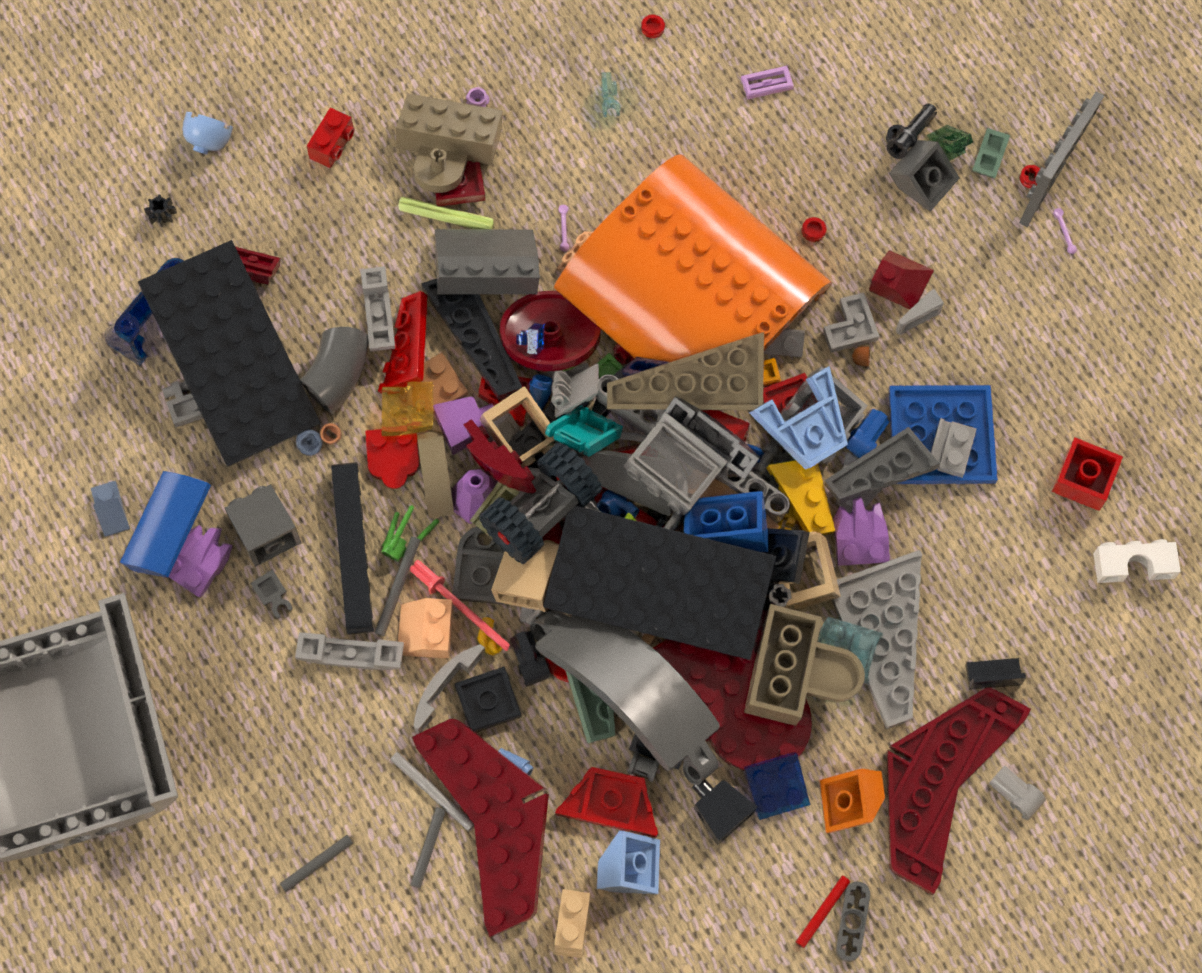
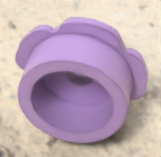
(477, 93)

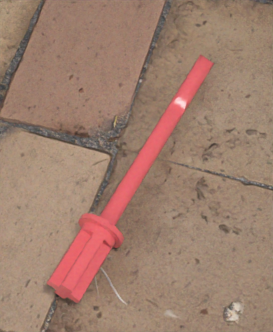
(436, 583)

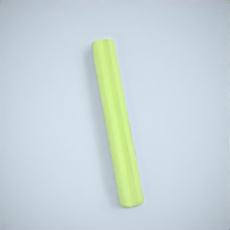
(445, 214)

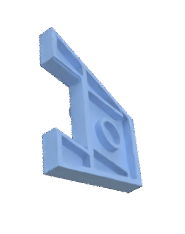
(814, 431)

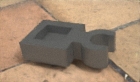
(270, 591)

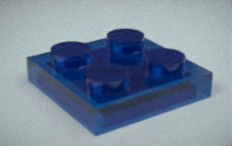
(777, 785)

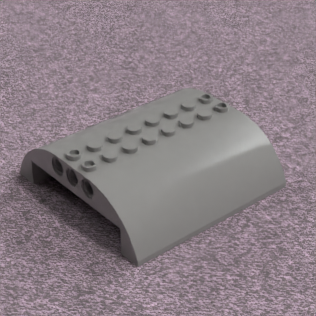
(77, 734)

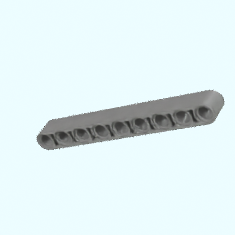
(752, 481)

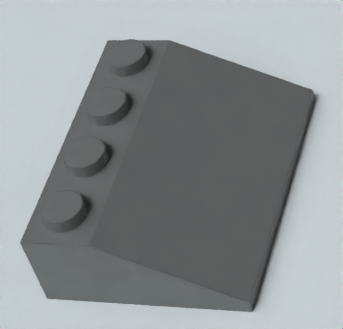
(486, 261)

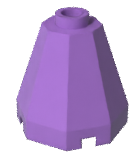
(471, 492)

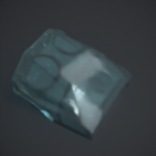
(851, 637)

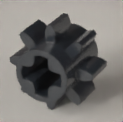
(160, 210)

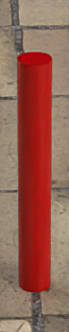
(823, 911)

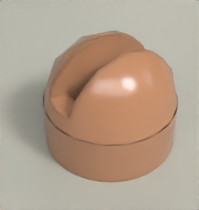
(333, 428)

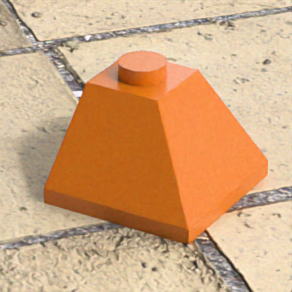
(851, 798)

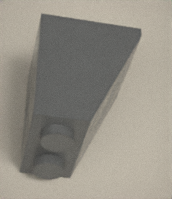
(263, 524)

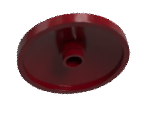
(567, 331)

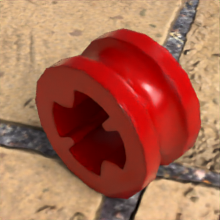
(1024, 179)

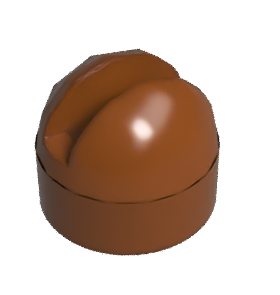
(861, 356)

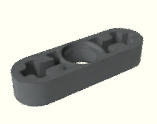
(842, 940)

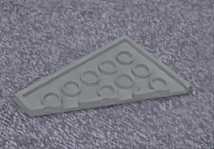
(887, 602)

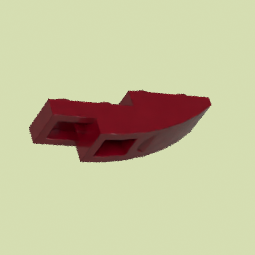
(498, 461)

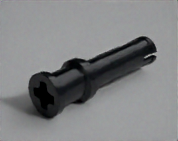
(907, 136)

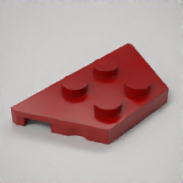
(611, 801)

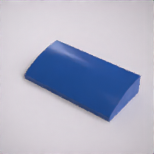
(165, 524)

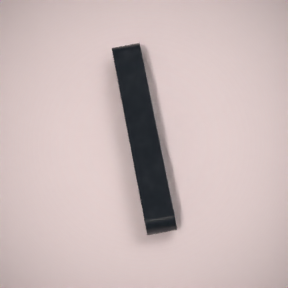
(352, 548)

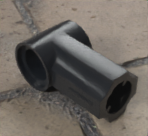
(777, 595)
(531, 663)

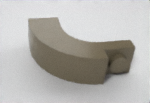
(435, 474)

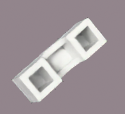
(1158, 558)

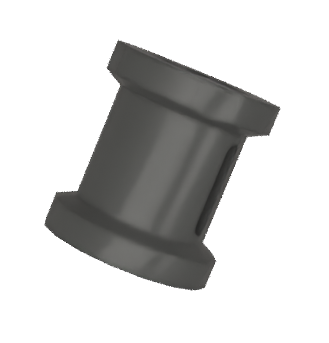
(643, 766)

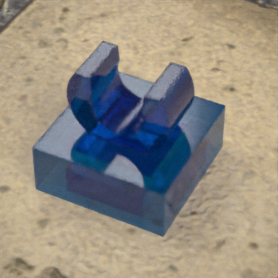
(532, 338)

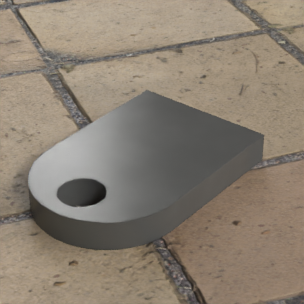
(476, 568)

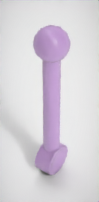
(1058, 213)
(564, 246)

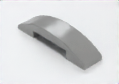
(377, 309)
(349, 653)
(467, 661)

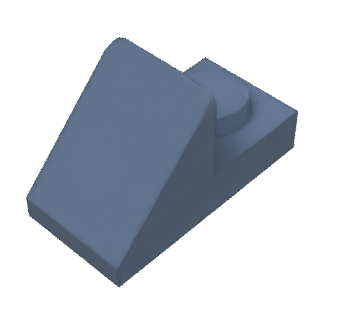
(109, 508)

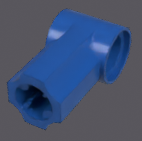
(866, 434)

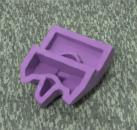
(861, 535)
(200, 560)

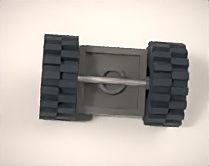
(524, 520)

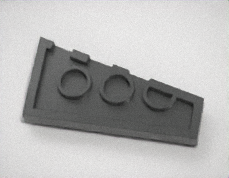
(884, 466)

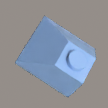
(630, 865)

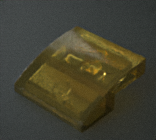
(407, 409)

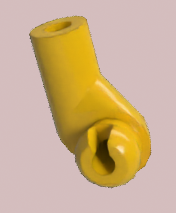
(491, 646)

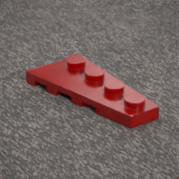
(408, 357)

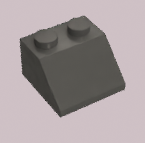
(925, 174)

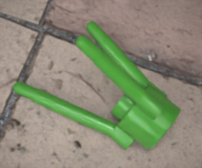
(394, 545)

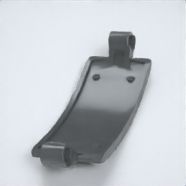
(636, 686)

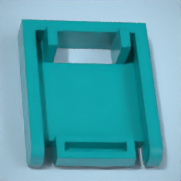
(574, 432)

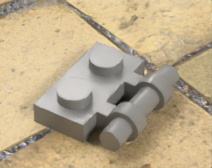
(183, 408)

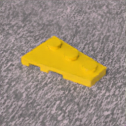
(805, 494)

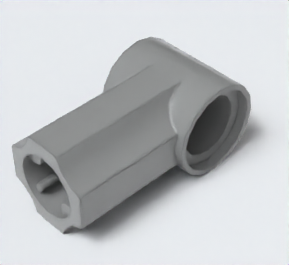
(1021, 796)

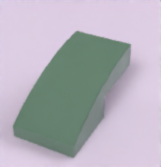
(991, 153)

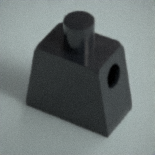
(722, 809)

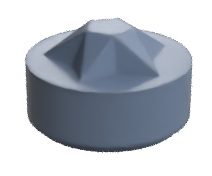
(309, 442)

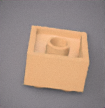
(426, 627)

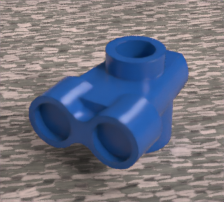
(616, 505)

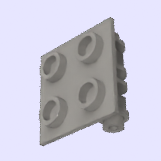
(574, 391)

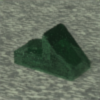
(952, 140)

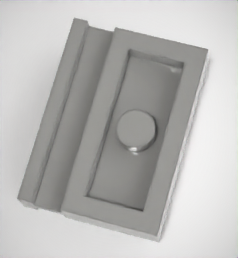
(952, 447)

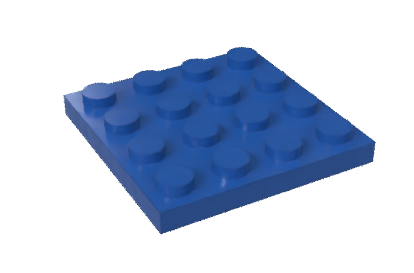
(923, 407)

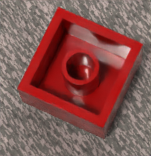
(1087, 474)

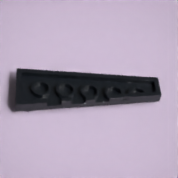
(477, 336)

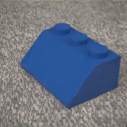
(730, 520)

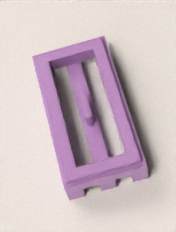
(767, 90)

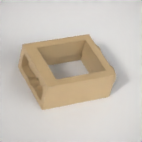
(520, 397)
(822, 592)

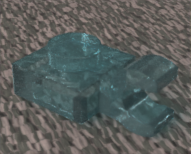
(609, 89)

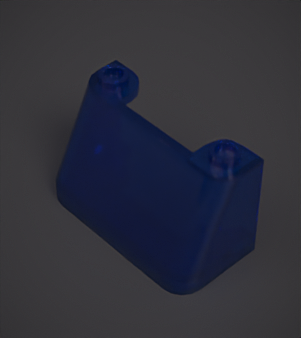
(125, 328)

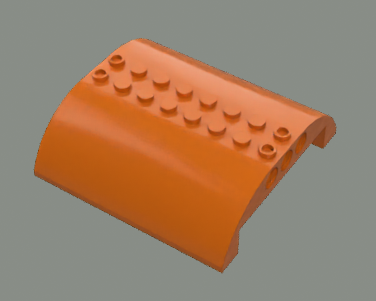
(687, 270)

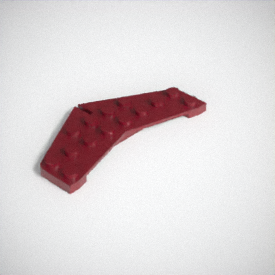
(926, 789)
(506, 827)

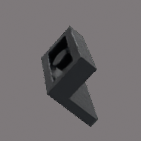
(994, 673)

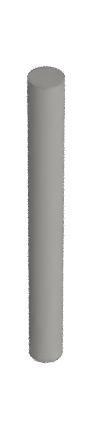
(432, 791)

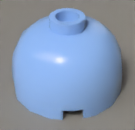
(205, 133)

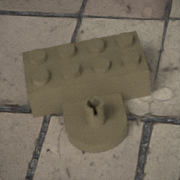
(446, 138)
(796, 665)

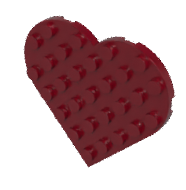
(723, 686)

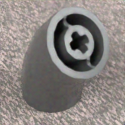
(336, 367)

